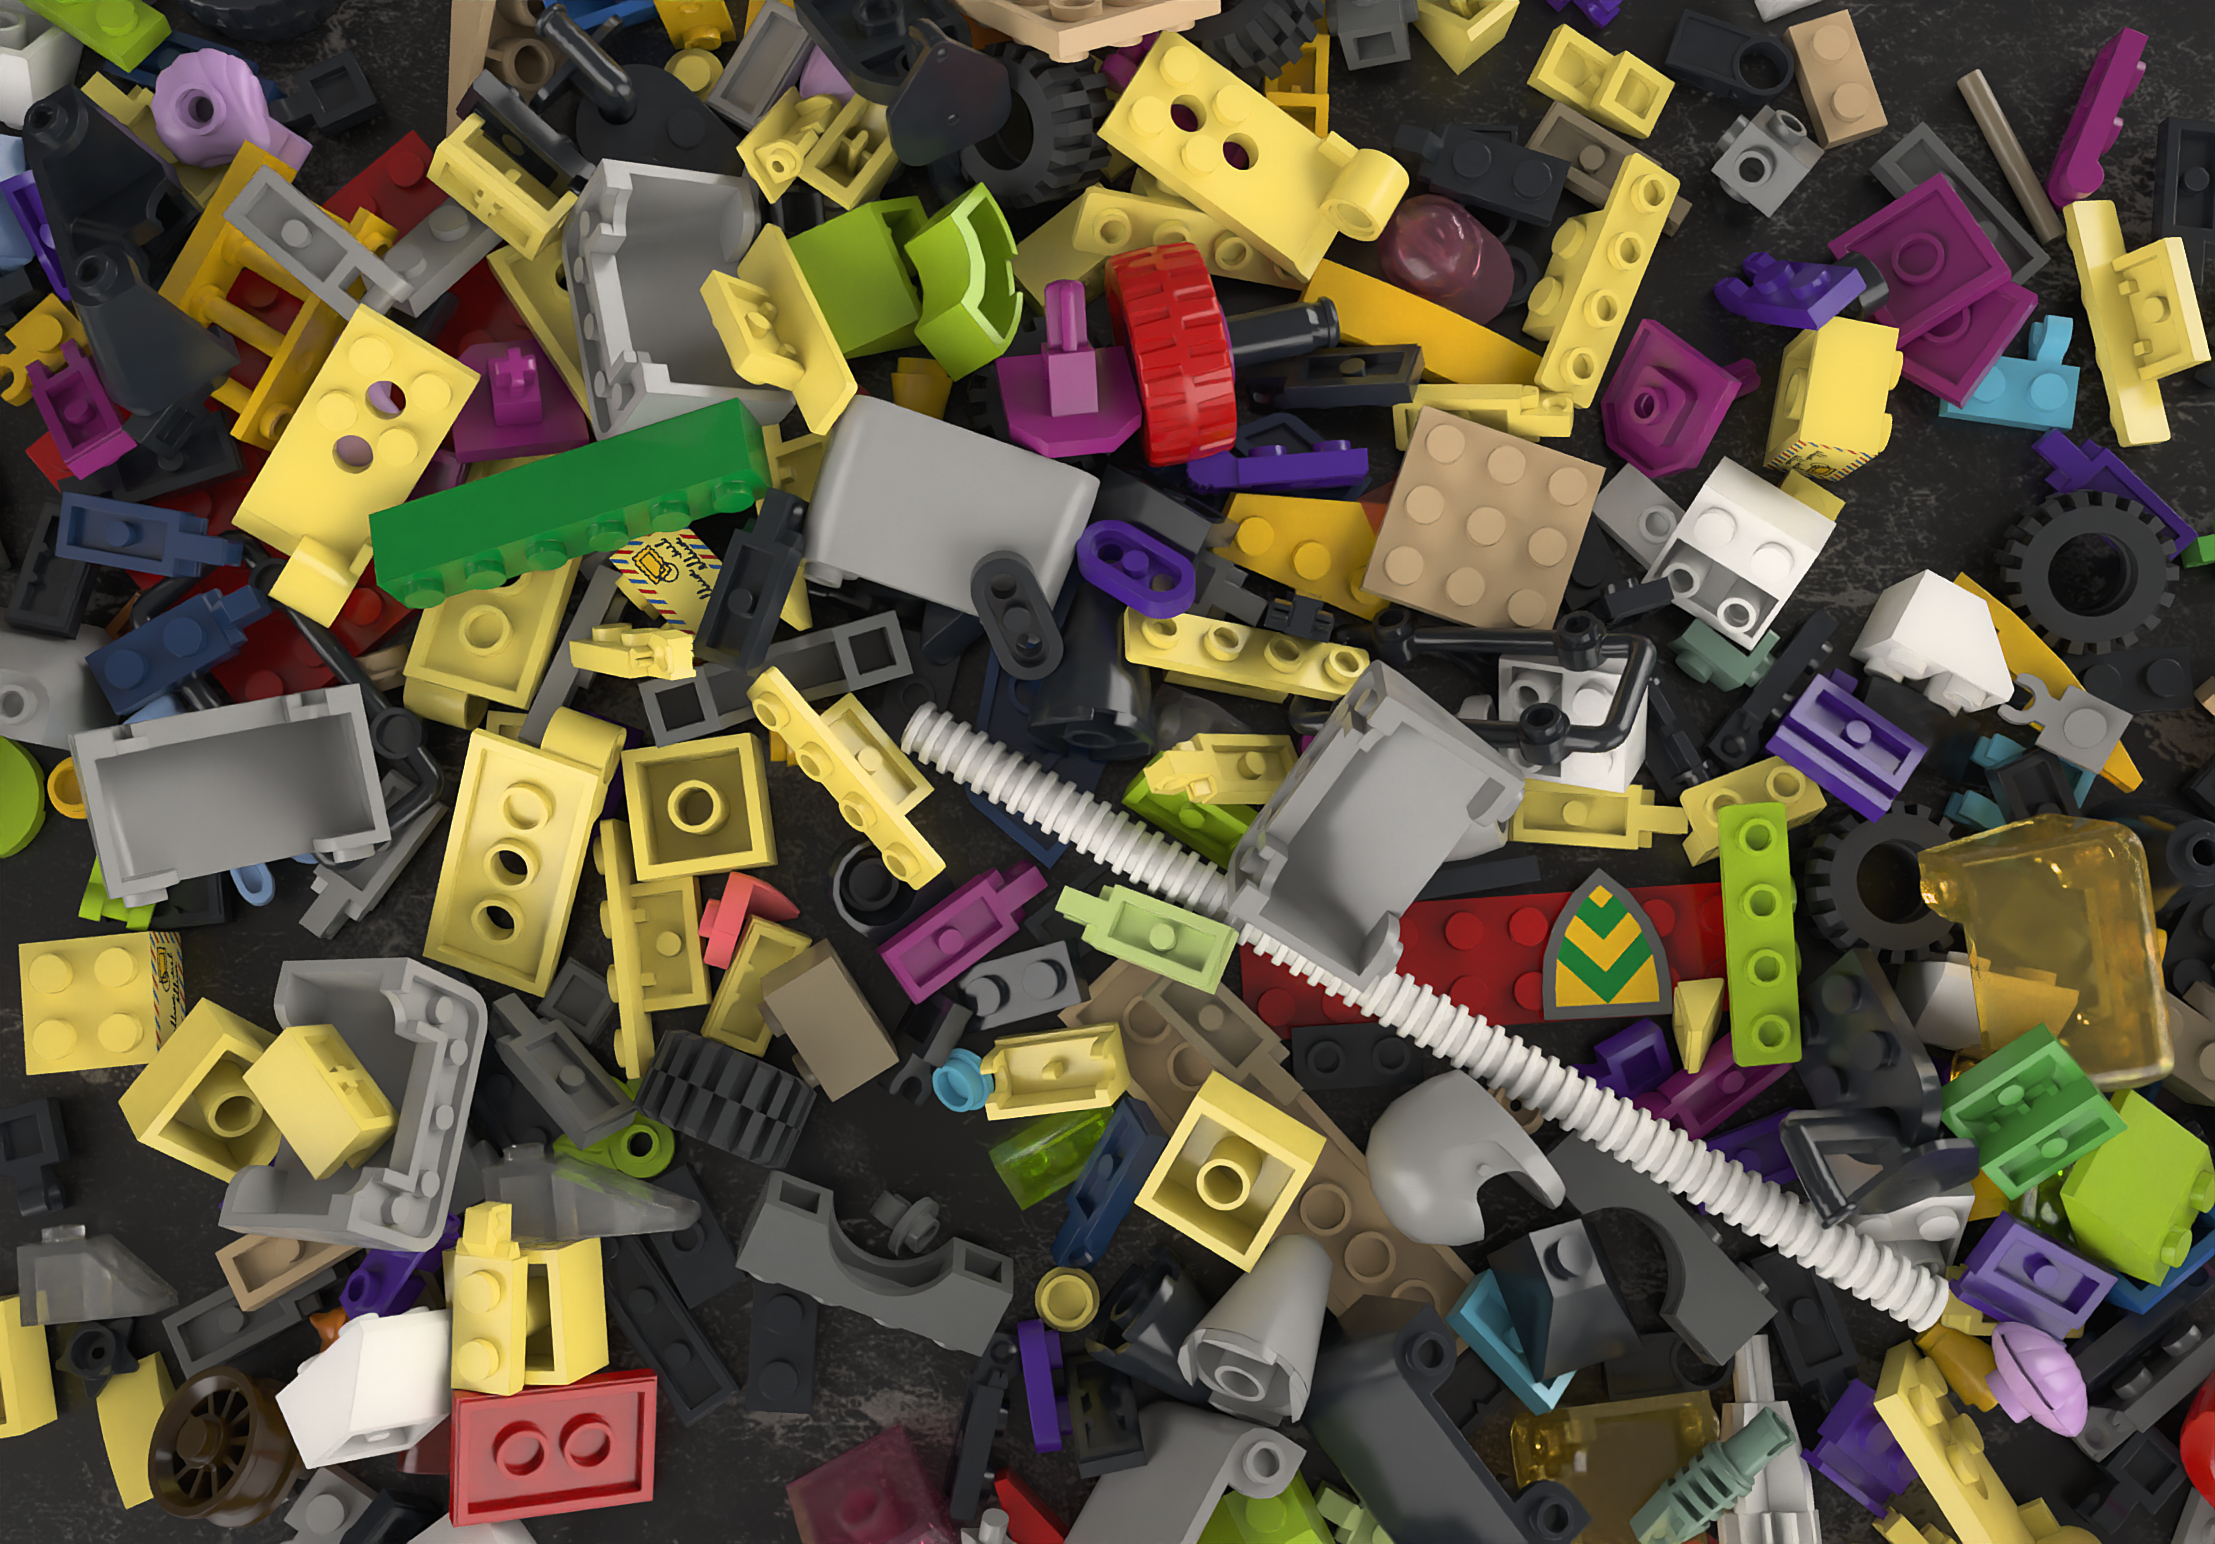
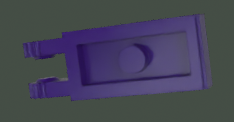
(1789, 291)
(1273, 470)

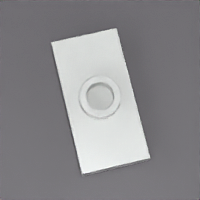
(1637, 514)

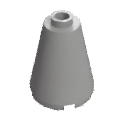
(1264, 1334)

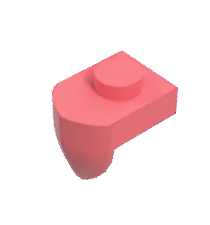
(724, 918)

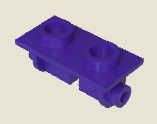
(385, 1277)

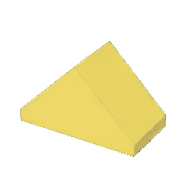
(1464, 28)
(852, 155)

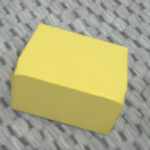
(1696, 1018)

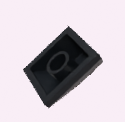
(1564, 1299)

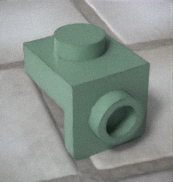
(1710, 657)

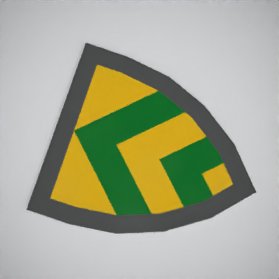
(1604, 957)

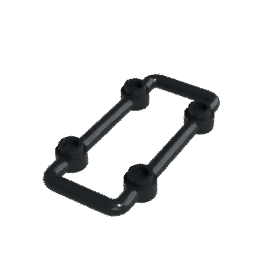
(1543, 729)
(393, 731)

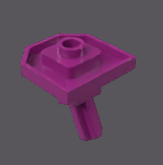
(1070, 394)
(1669, 401)
(516, 406)

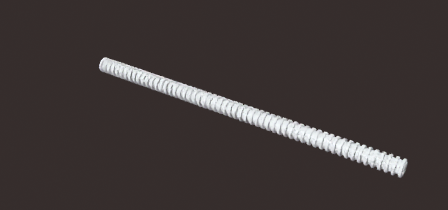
(1447, 1029)

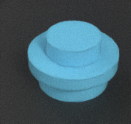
(961, 1083)

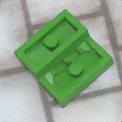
(2029, 1111)

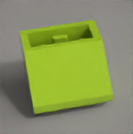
(865, 275)

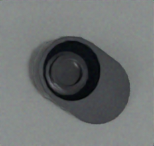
(870, 896)

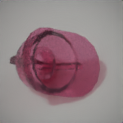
(1446, 258)

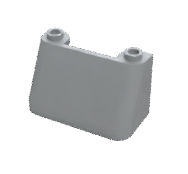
(634, 279)
(928, 499)
(50, 686)
(229, 789)
(1366, 825)
(423, 1050)
(1187, 1469)

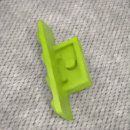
(1759, 933)

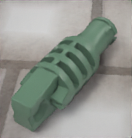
(1711, 1482)

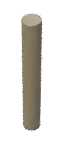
(2011, 157)

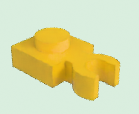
(40, 338)

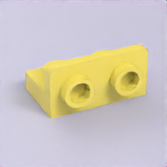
(1760, 782)

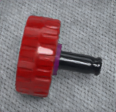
(1188, 350)

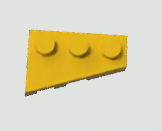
(1305, 545)

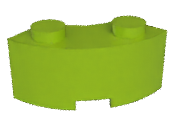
(966, 283)

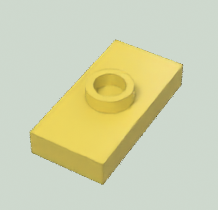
(734, 1011)

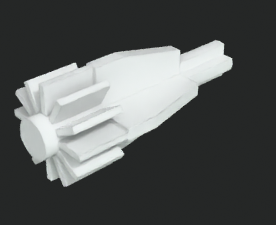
(1782, 1497)

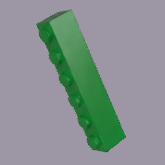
(571, 505)

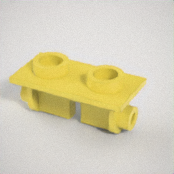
(784, 137)

